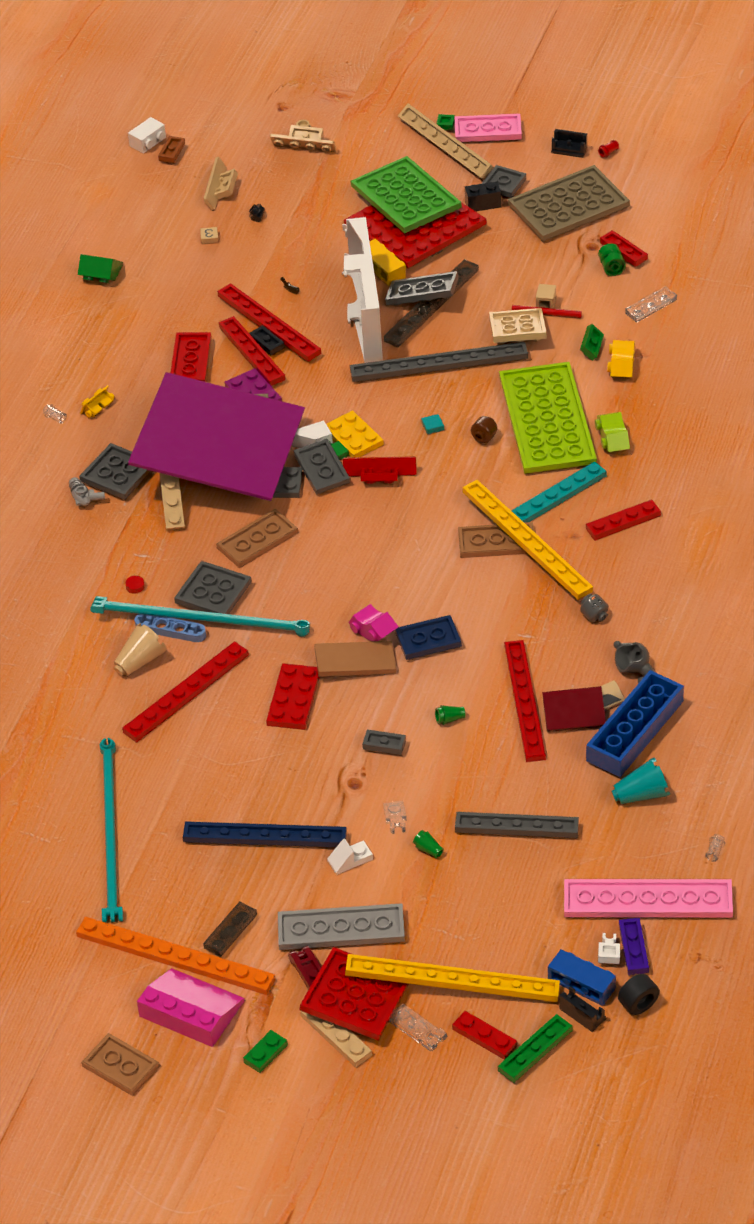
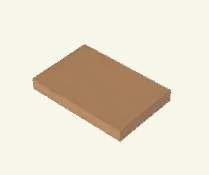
(120, 1064)

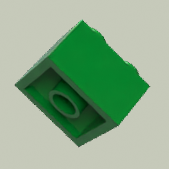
(99, 267)

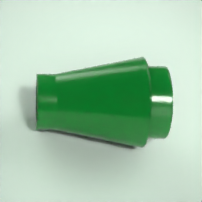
(448, 714)
(426, 843)

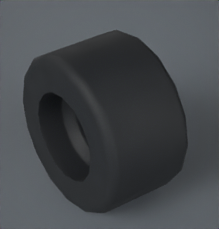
(638, 994)

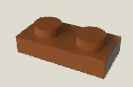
(171, 149)

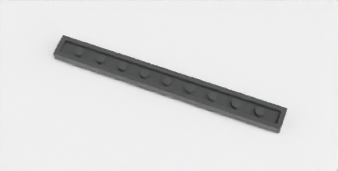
(438, 361)

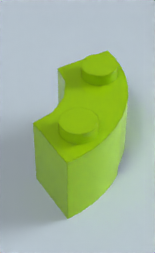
(612, 431)

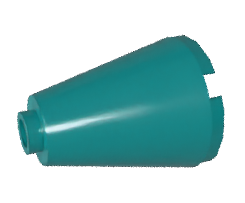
(642, 784)

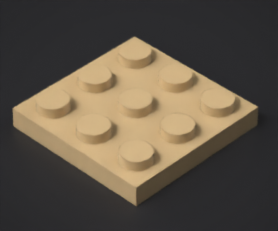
(517, 325)

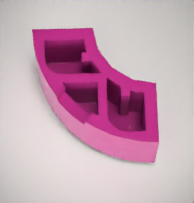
(372, 623)

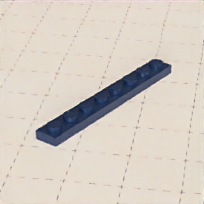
(263, 834)

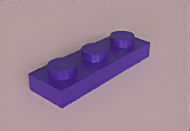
(633, 946)

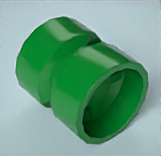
(611, 259)

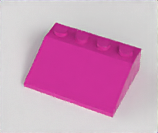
(189, 1006)

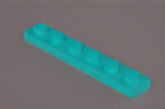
(560, 492)

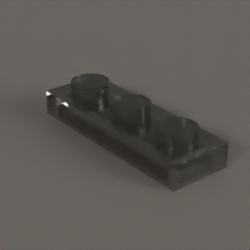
(230, 929)

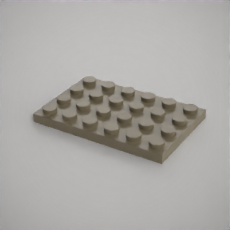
(568, 202)

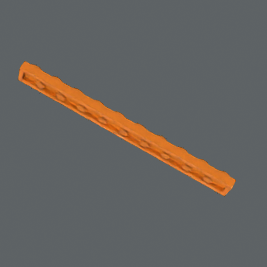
(176, 955)

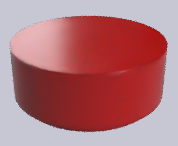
(134, 584)

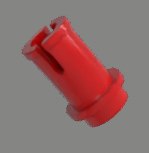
(605, 150)

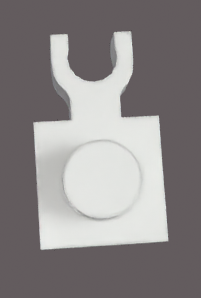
(608, 950)

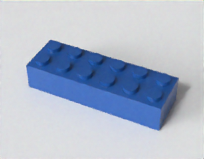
(634, 723)

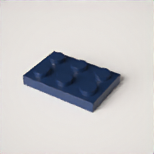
(428, 637)

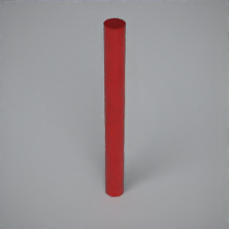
(550, 311)

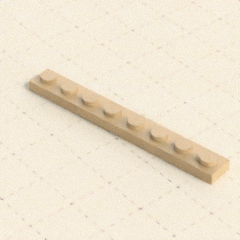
(446, 141)

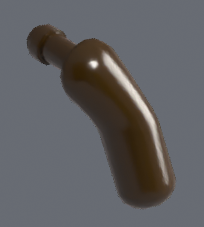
(289, 287)

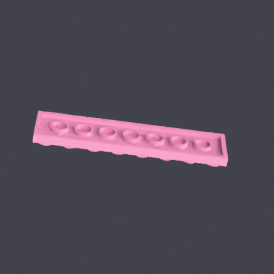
(648, 898)

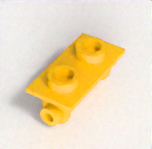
(91, 405)

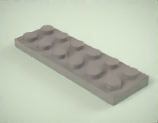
(341, 926)

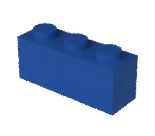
(583, 976)

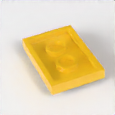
(354, 434)

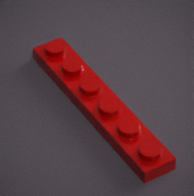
(251, 350)

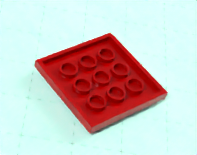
(352, 1001)

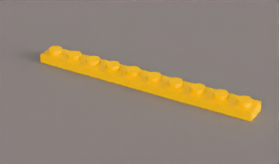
(527, 539)
(452, 978)

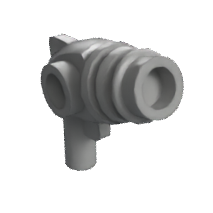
(82, 494)

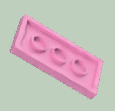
(488, 127)

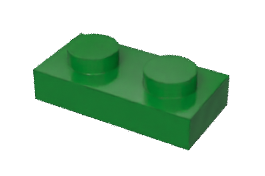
(591, 342)
(265, 1051)

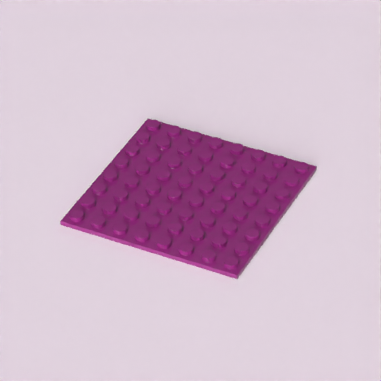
(217, 436)

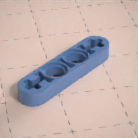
(188, 634)

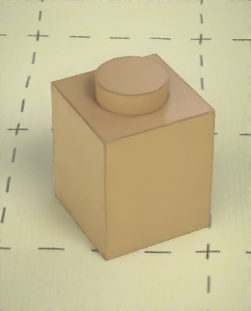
(546, 296)

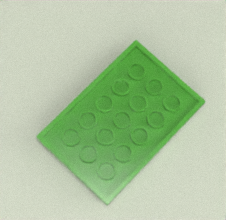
(406, 194)

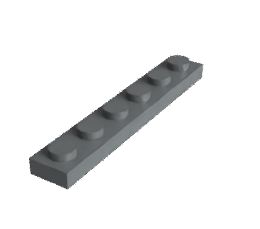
(516, 824)

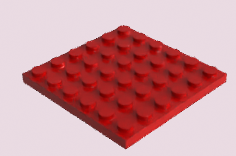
(422, 241)

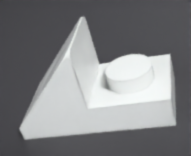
(347, 857)

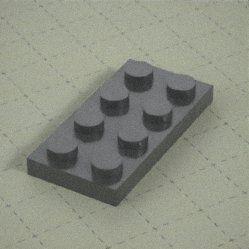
(422, 288)

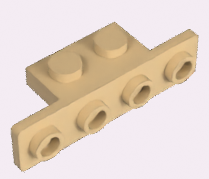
(304, 137)
(220, 183)

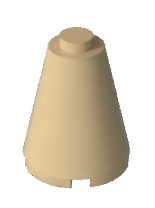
(138, 650)

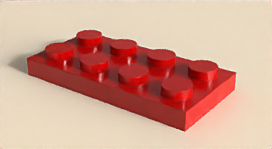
(191, 355)
(293, 696)

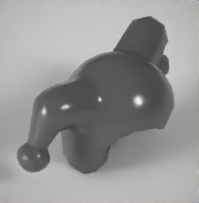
(632, 658)

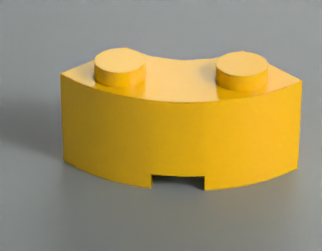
(622, 358)

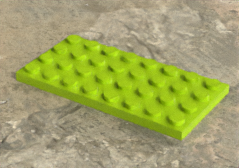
(547, 417)

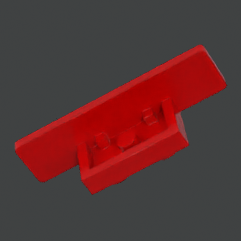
(380, 468)

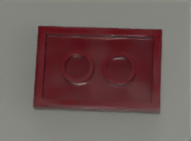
(573, 709)

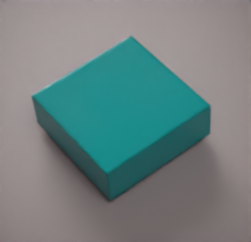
(432, 424)

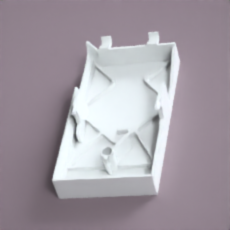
(366, 308)

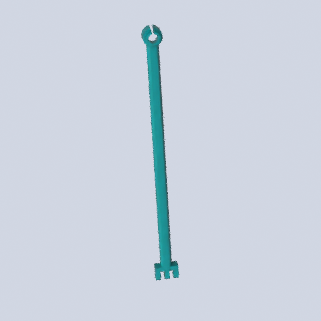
(101, 604)
(110, 843)

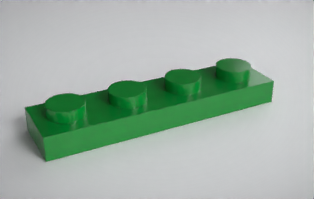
(535, 1048)

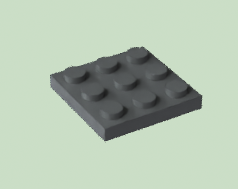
(112, 473)
(212, 589)

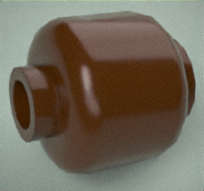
(484, 429)

